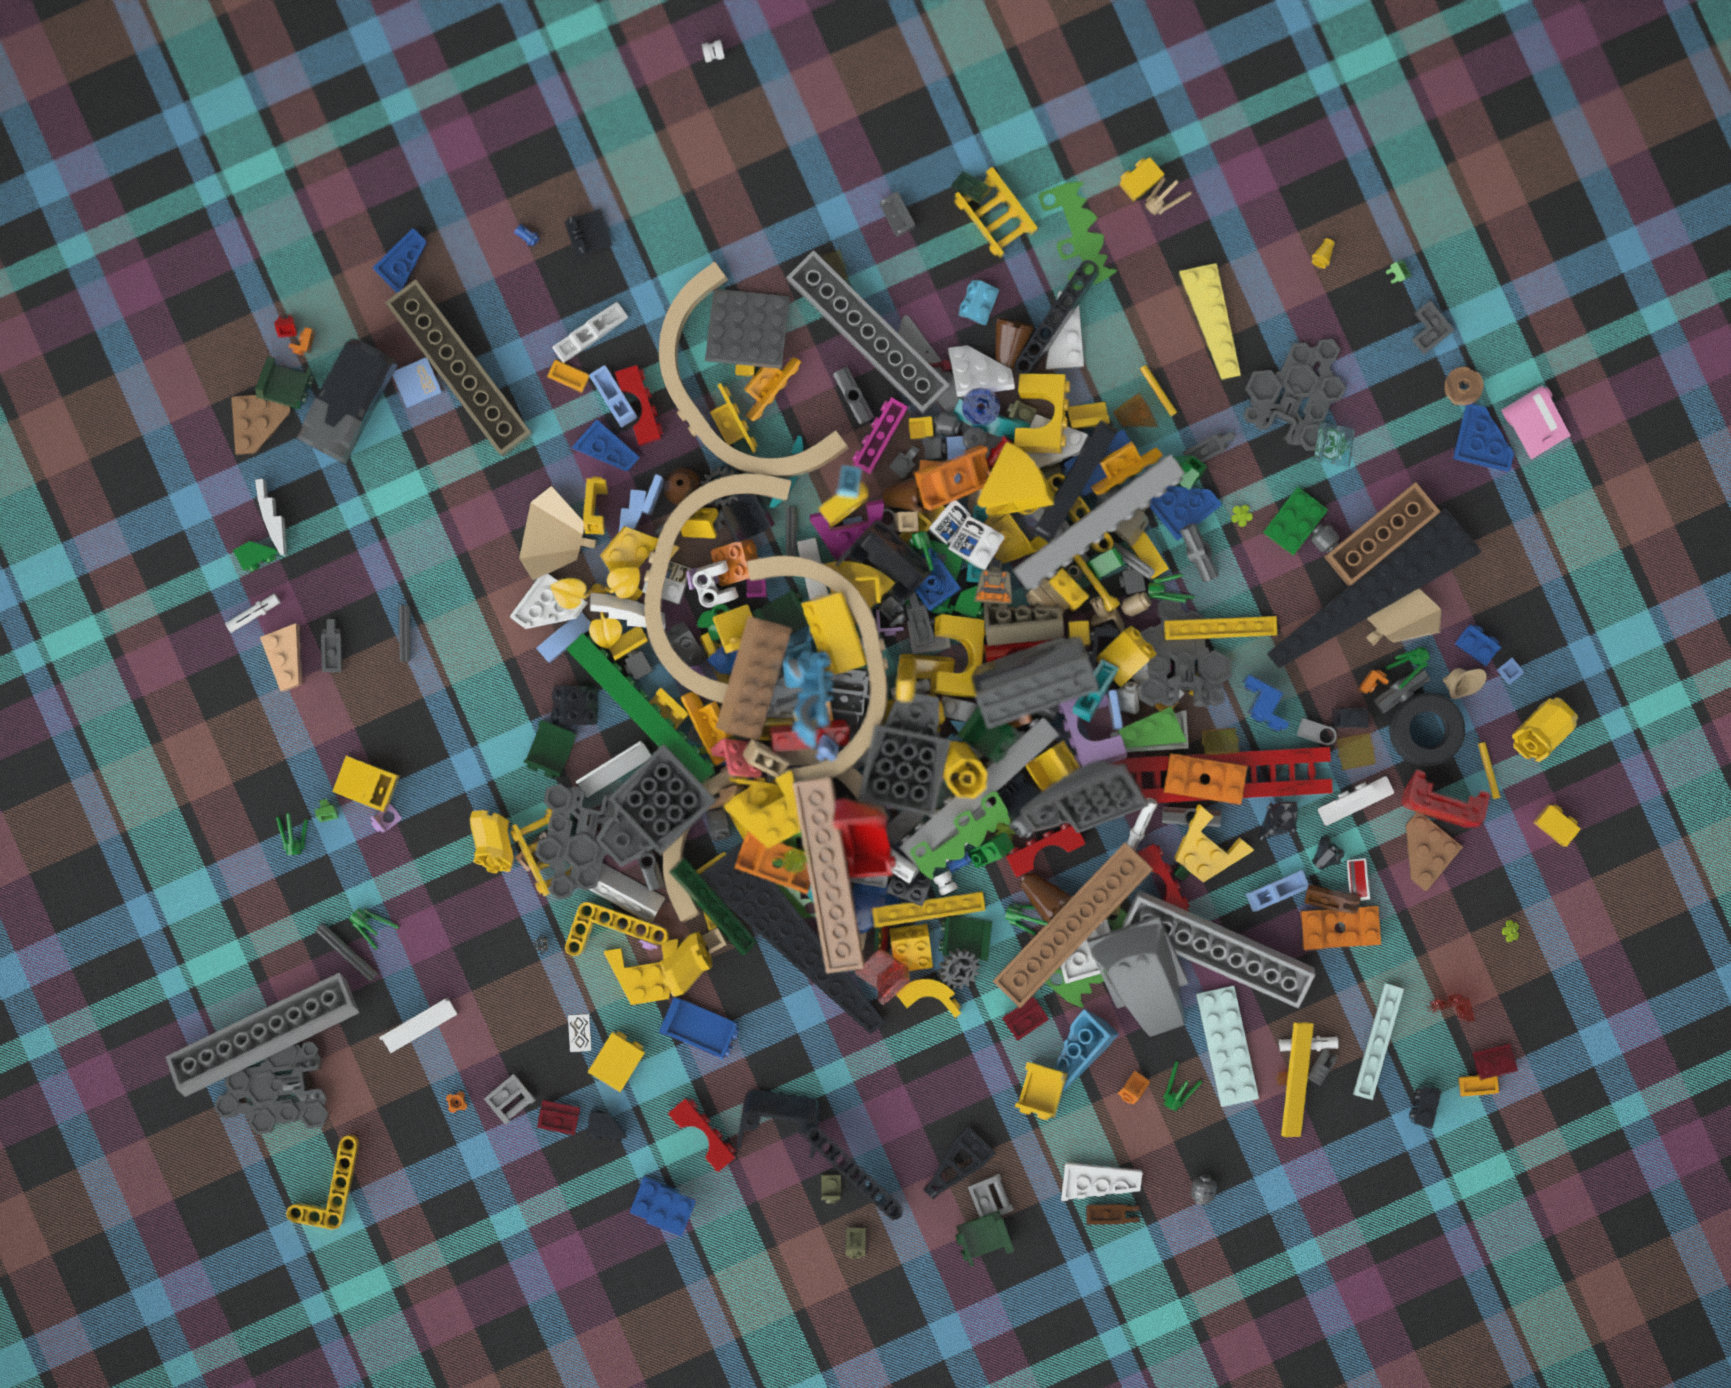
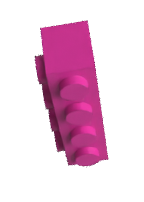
(880, 436)

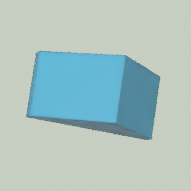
(849, 481)

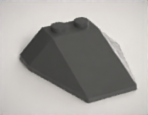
(851, 698)

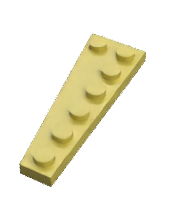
(1208, 303)

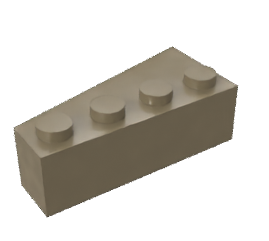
(1022, 624)

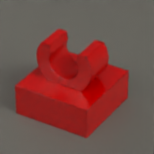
(285, 327)

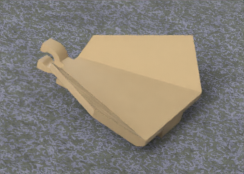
(551, 535)
(1406, 619)

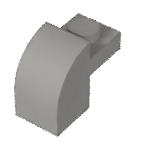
(958, 709)

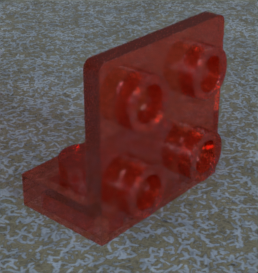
(884, 974)
(1463, 1009)

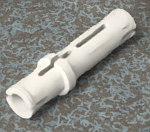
(272, 601)
(1137, 832)
(1317, 1043)

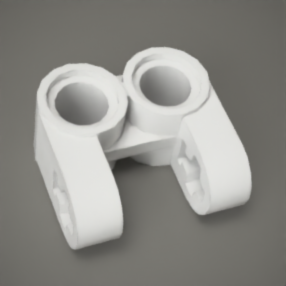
(710, 586)

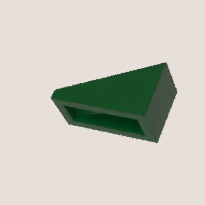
(1181, 872)

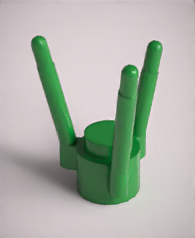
(921, 540)
(1157, 590)
(1417, 657)
(291, 845)
(1014, 914)
(360, 920)
(1174, 1099)

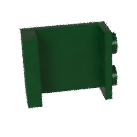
(283, 385)
(784, 611)
(992, 741)
(550, 749)
(967, 934)
(983, 1236)

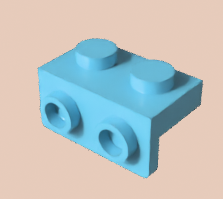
(978, 301)

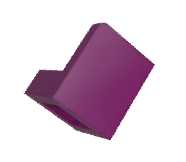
(756, 589)

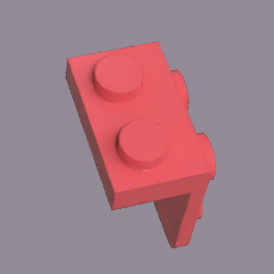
(736, 762)

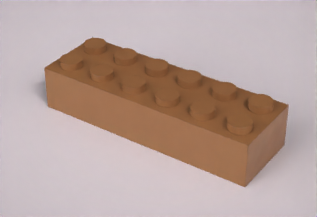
(1382, 534)
(753, 678)

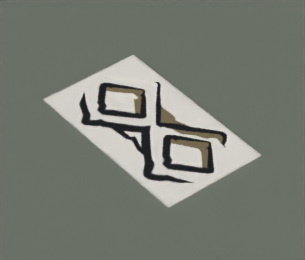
(579, 1033)

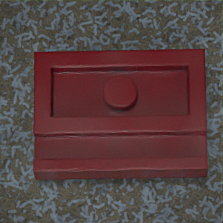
(1025, 1019)
(1495, 1062)
(558, 1117)

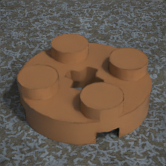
(1469, 377)

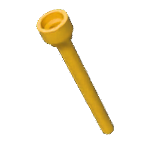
(1110, 602)

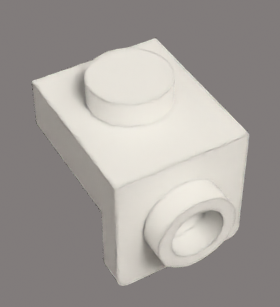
(1128, 697)

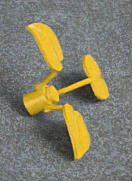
(621, 580)

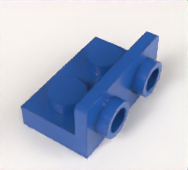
(1477, 644)

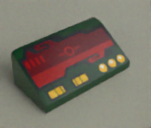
(882, 938)

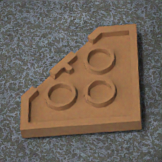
(255, 422)
(1428, 850)

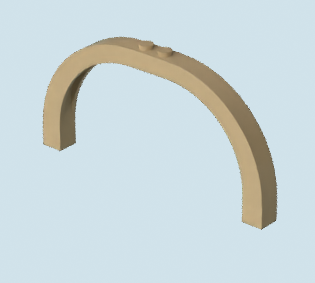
(673, 324)
(725, 486)
(873, 646)
(682, 902)

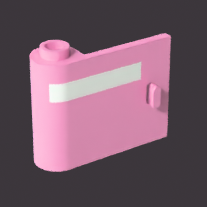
(1534, 420)

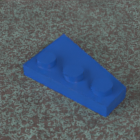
(401, 260)
(606, 447)

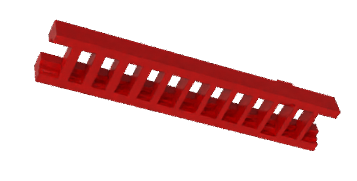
(1251, 759)

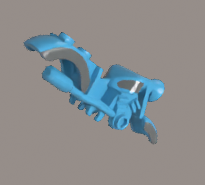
(807, 672)

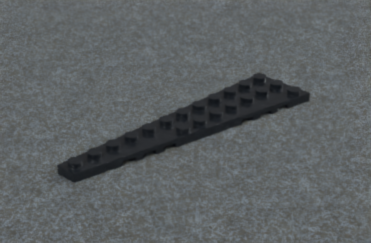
(1414, 563)
(780, 924)

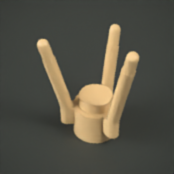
(1155, 203)

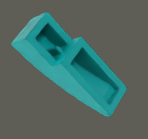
(1088, 704)

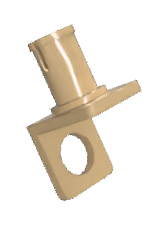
(1103, 616)

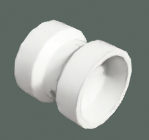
(708, 51)
(944, 878)

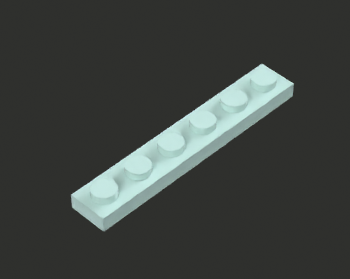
(1378, 1041)

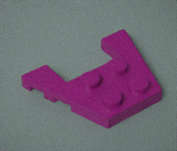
(842, 537)

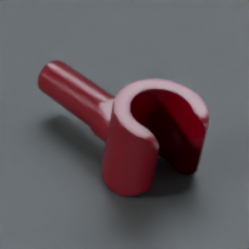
(944, 364)

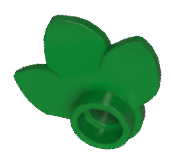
(706, 620)

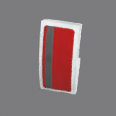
(1358, 878)

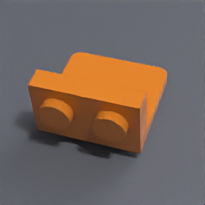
(736, 557)

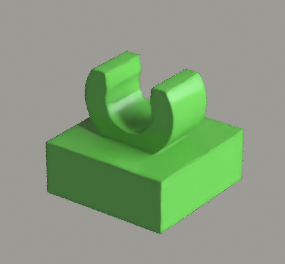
(1400, 270)
(326, 811)

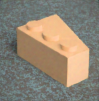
(284, 656)

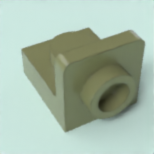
(1021, 412)
(831, 1188)
(855, 1242)

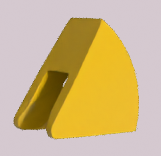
(1015, 484)
(851, 570)

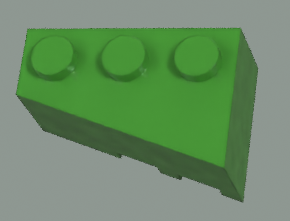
(1153, 730)

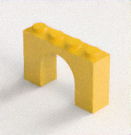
(1051, 436)
(841, 507)
(969, 633)

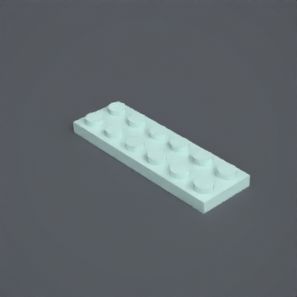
(1227, 1046)

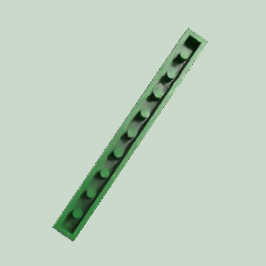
(637, 706)

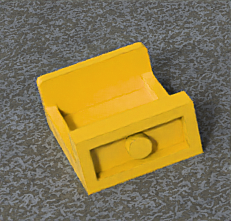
(592, 523)
(1068, 589)
(1128, 653)
(1052, 766)
(617, 1060)
(1041, 1091)

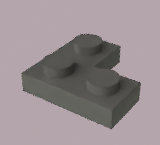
(1436, 328)

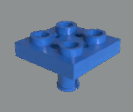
(934, 584)

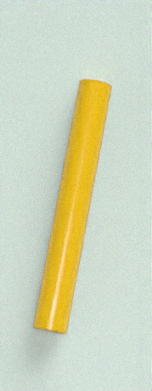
(1158, 390)
(1489, 770)

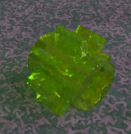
(794, 861)

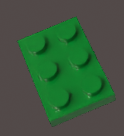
(1295, 521)

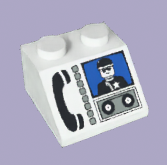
(949, 522)
(976, 542)
(674, 583)

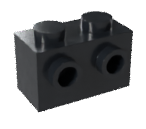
(1425, 1106)

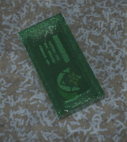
(971, 187)

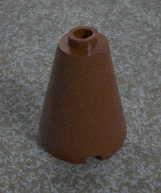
(1010, 340)
(675, 493)
(904, 496)
(1044, 895)

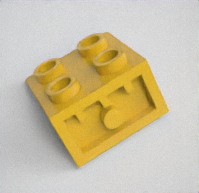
(731, 627)
(669, 708)
(912, 946)

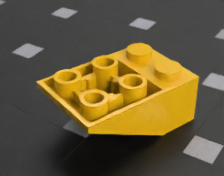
(366, 784)

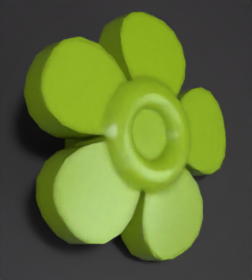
(1241, 515)
(1006, 828)
(1511, 931)

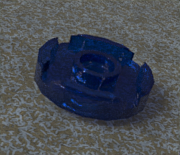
(980, 415)

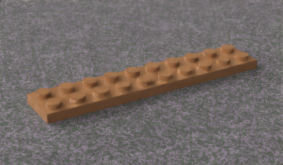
(828, 876)
(1072, 925)

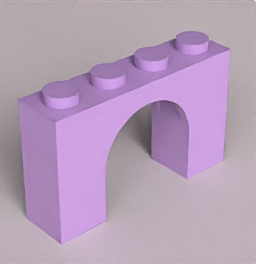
(1086, 750)

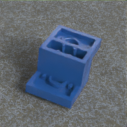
(1264, 703)
(662, 1206)

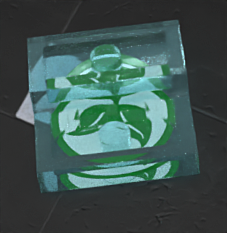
(1334, 444)

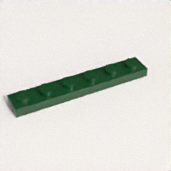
(712, 906)

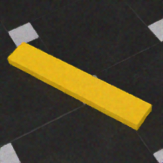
(1220, 628)
(931, 909)
(1297, 1079)

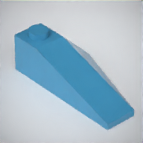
(1085, 1043)

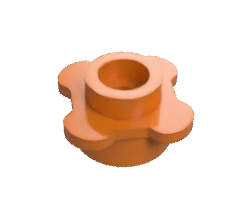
(461, 1102)

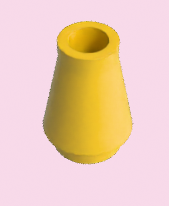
(1323, 254)

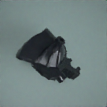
(1279, 820)

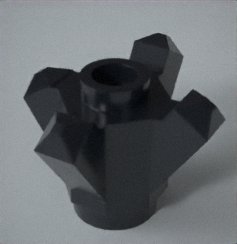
(1327, 854)

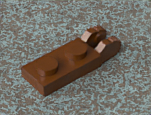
(1332, 899)
(1110, 1214)

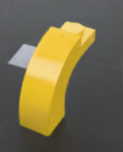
(929, 987)

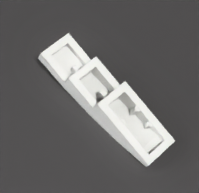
(590, 332)
(274, 524)
(809, 550)
(621, 609)

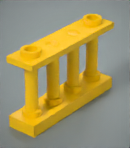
(1015, 210)
(516, 834)

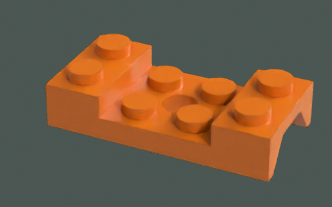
(938, 483)
(1225, 779)
(757, 860)
(1360, 928)

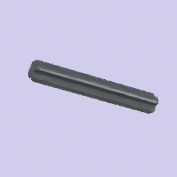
(346, 952)

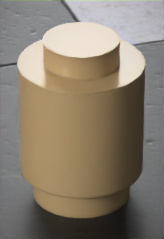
(1136, 604)

